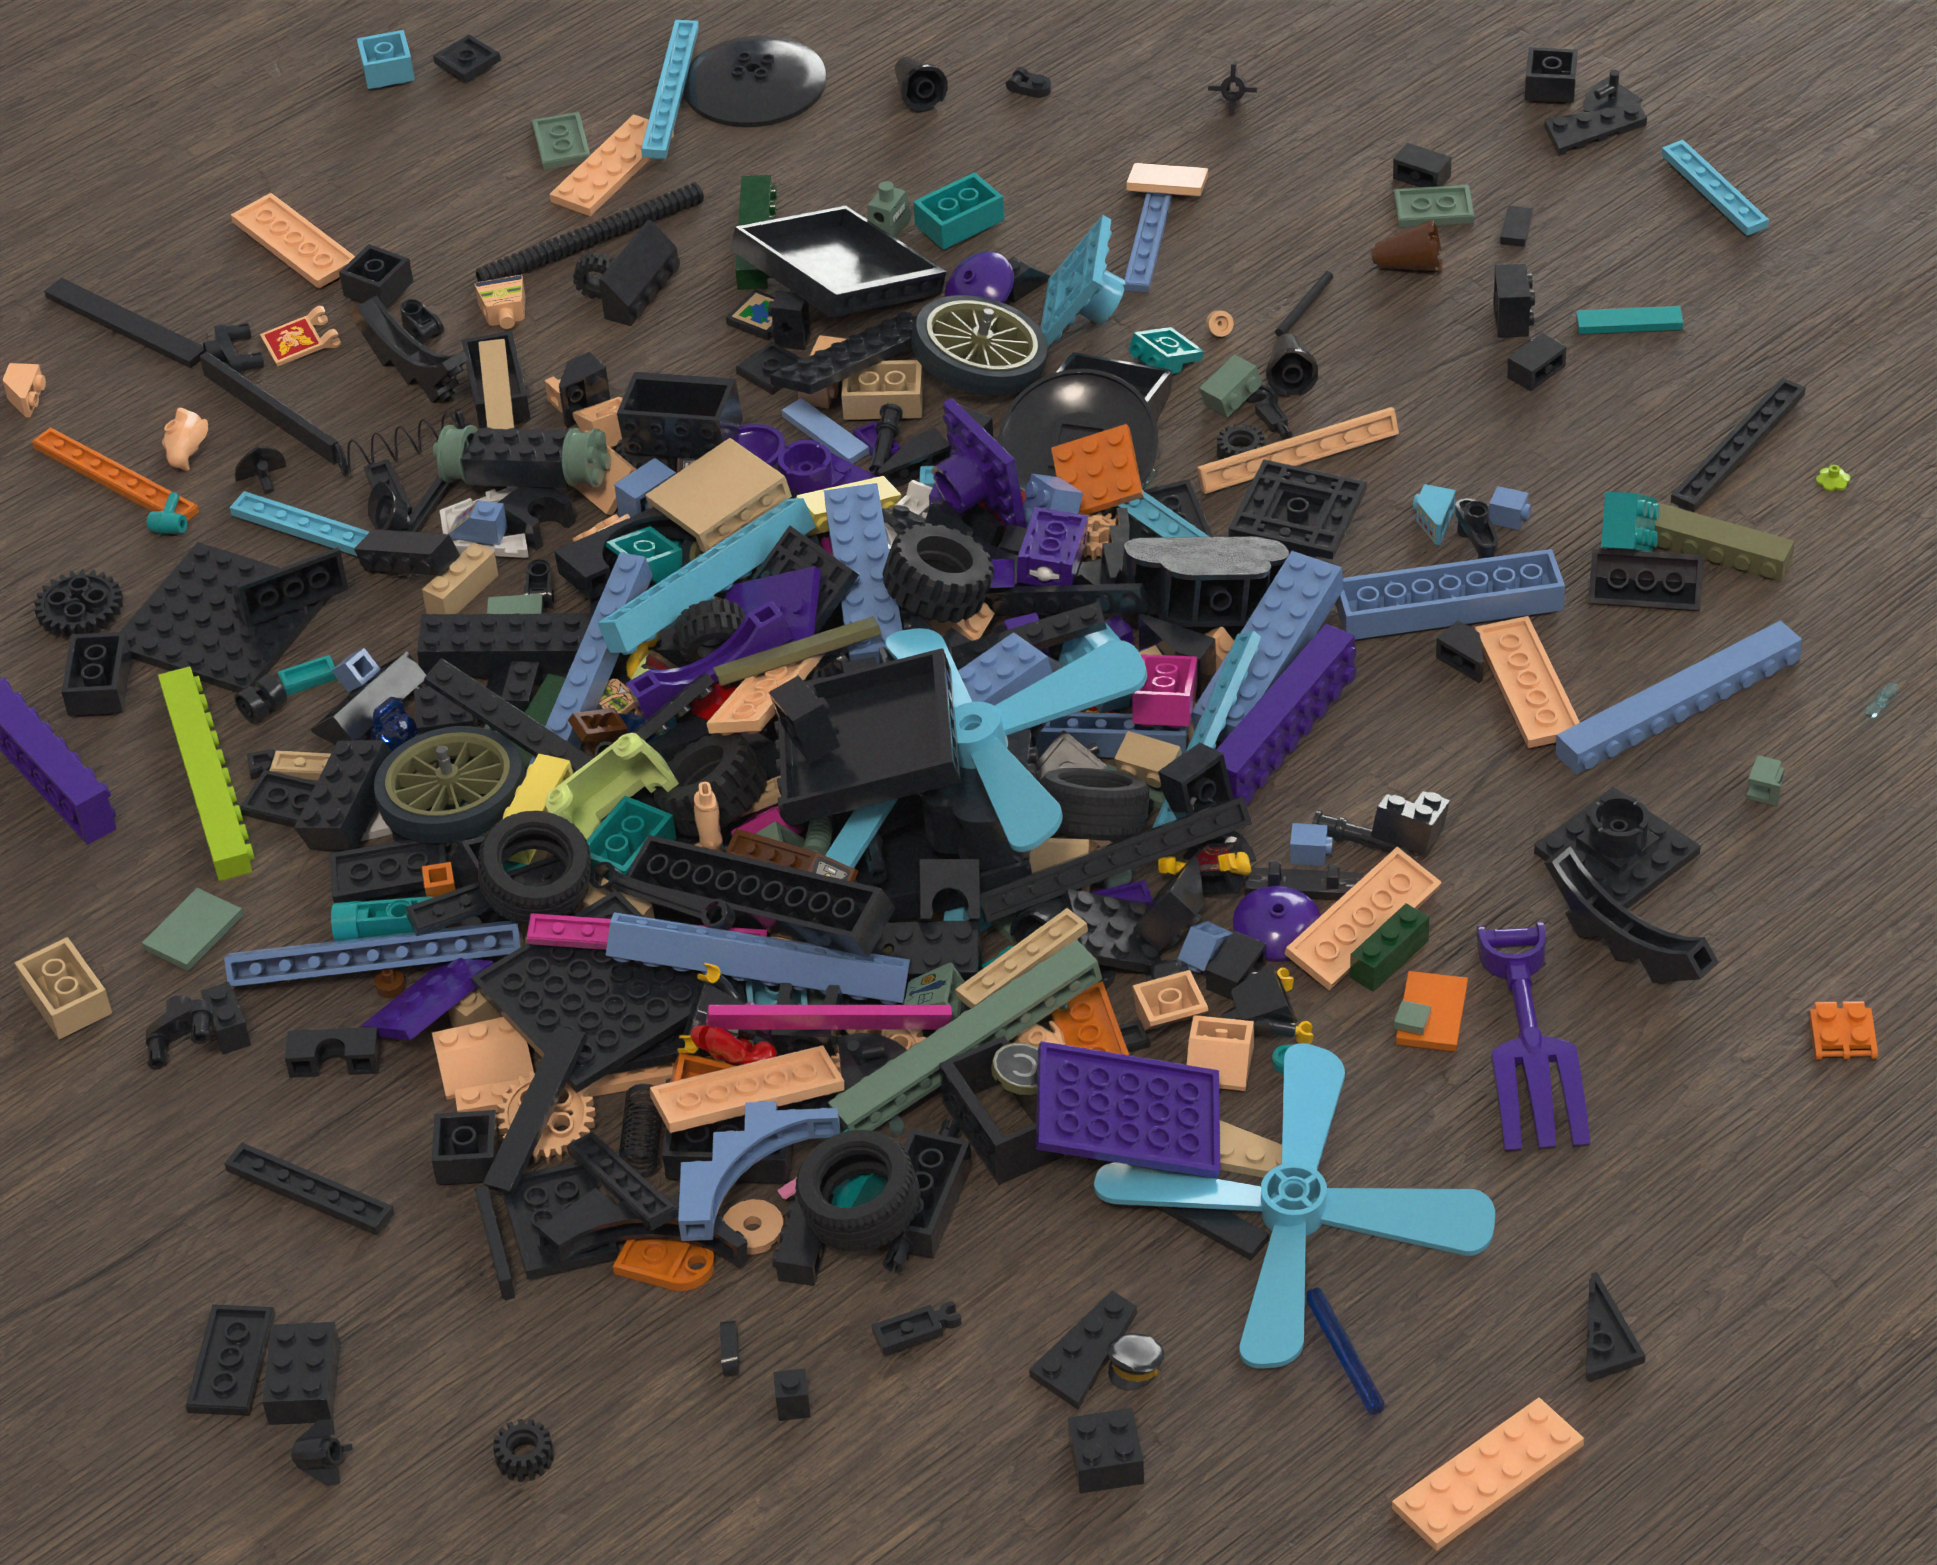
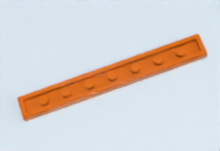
(109, 473)

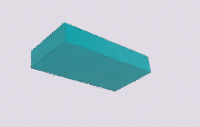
(307, 675)

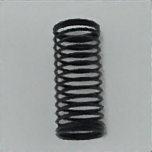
(631, 1150)

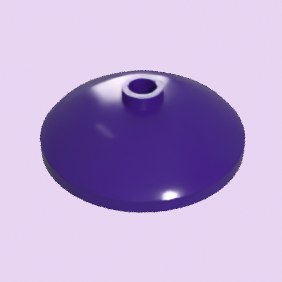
(983, 276)
(762, 441)
(1257, 918)

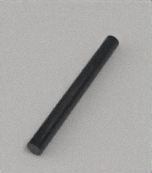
(1305, 302)

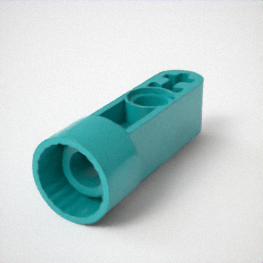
(371, 918)

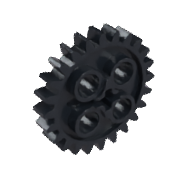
(78, 603)

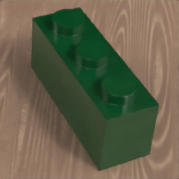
(1389, 947)

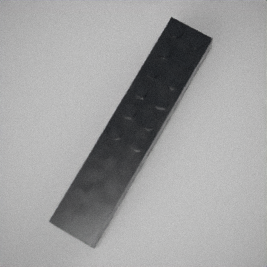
(491, 641)
(769, 895)

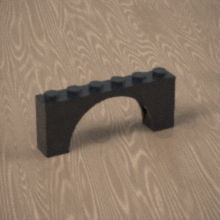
(588, 560)

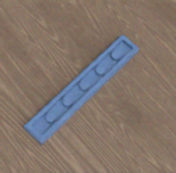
(1147, 242)

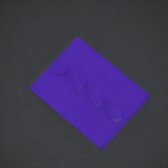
(791, 592)
(427, 999)

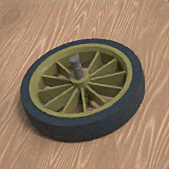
(944, 337)
(448, 784)

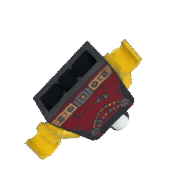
(1220, 866)

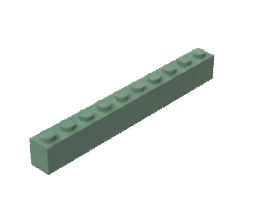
(999, 1015)

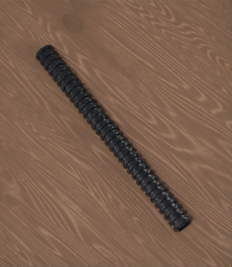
(592, 234)

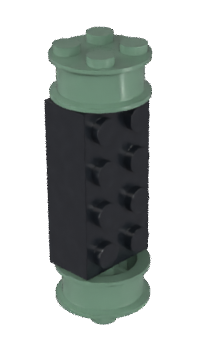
(522, 457)

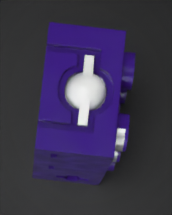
(1052, 548)

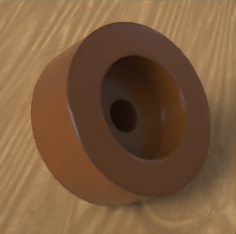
(389, 983)

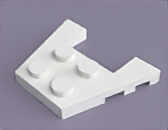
(509, 546)

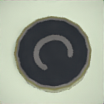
(1016, 1068)

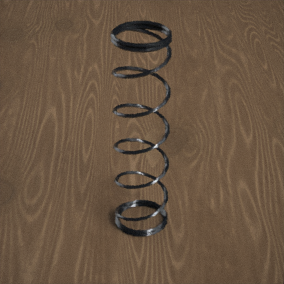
(346, 469)

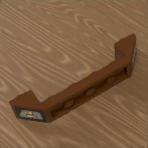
(785, 854)

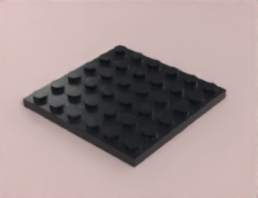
(197, 625)
(582, 989)

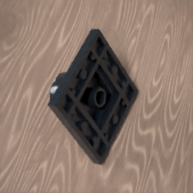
(1298, 508)
(798, 552)
(1622, 846)

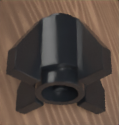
(1228, 93)
(317, 1452)

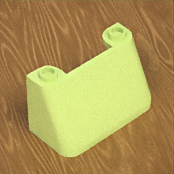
(608, 778)

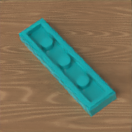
(1629, 320)

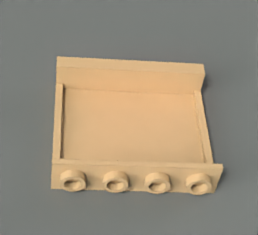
(720, 493)

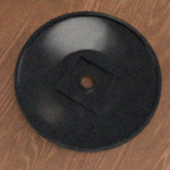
(783, 85)
(1070, 408)

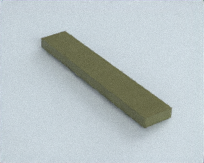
(797, 651)

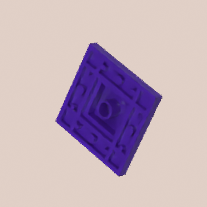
(813, 468)
(977, 470)

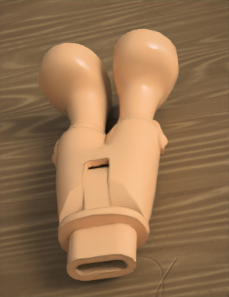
(707, 818)

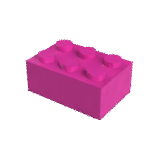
(1167, 693)

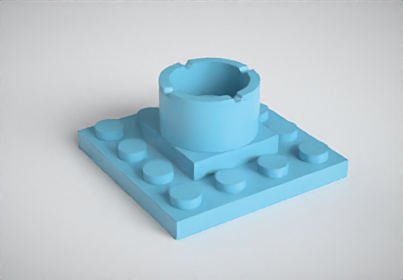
(1082, 285)

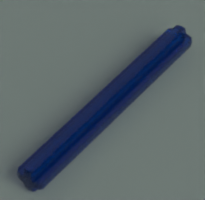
(1345, 1351)

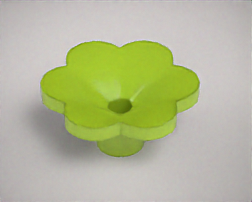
(1833, 478)

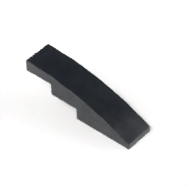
(1113, 550)

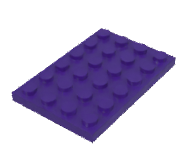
(1128, 1109)

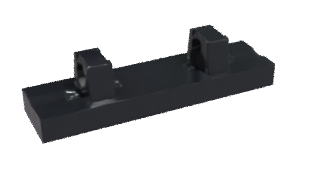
(1306, 881)

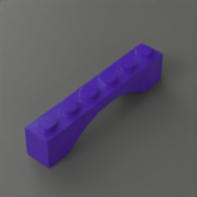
(758, 632)

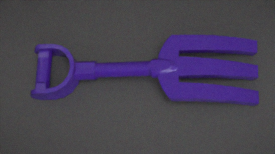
(1531, 1047)

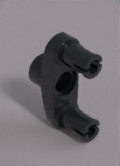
(224, 351)
(1477, 526)
(180, 1018)

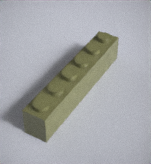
(1724, 542)

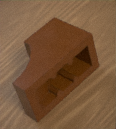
(598, 726)

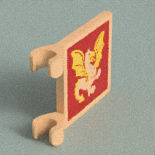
(299, 338)

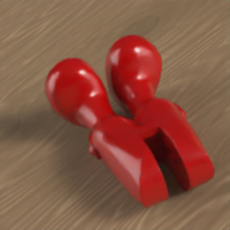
(727, 1048)

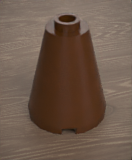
(1410, 249)

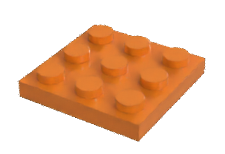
(1101, 468)

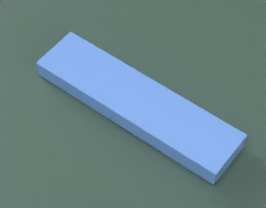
(825, 431)

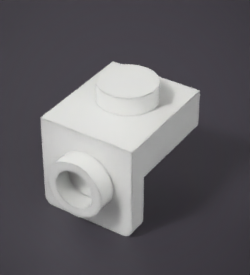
(916, 498)

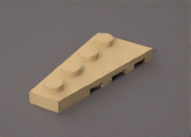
(1247, 1152)

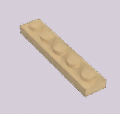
(1023, 957)

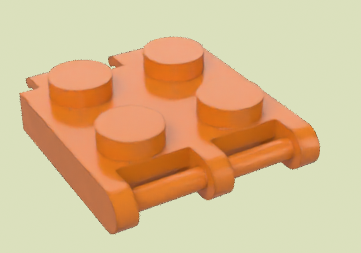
(1842, 1029)

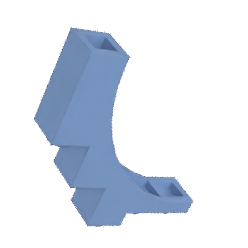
(734, 1152)

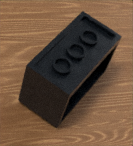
(678, 414)
(1003, 1156)

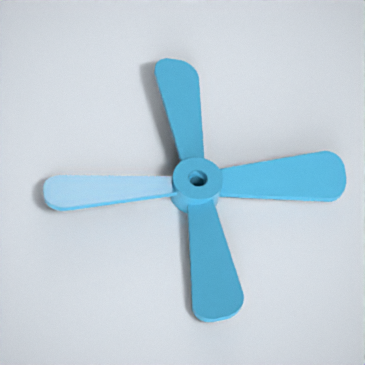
(1019, 800)
(1297, 1203)

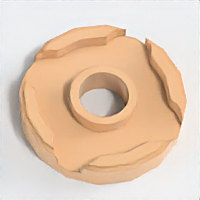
(759, 1213)

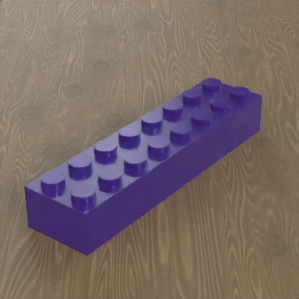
(1288, 710)
(53, 768)

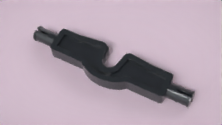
(1269, 411)

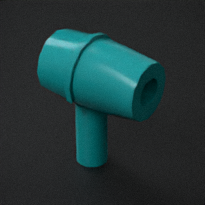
(167, 521)

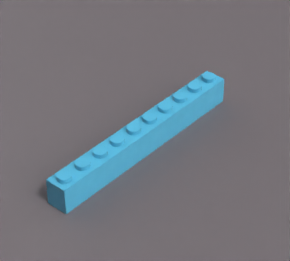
(702, 577)

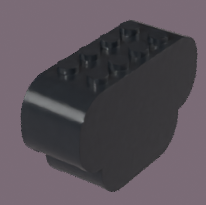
(1203, 577)
(965, 820)

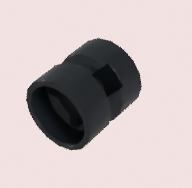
(263, 697)

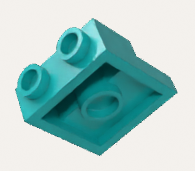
(1164, 349)

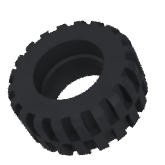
(938, 573)
(728, 766)

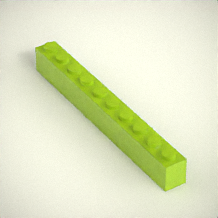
(205, 774)

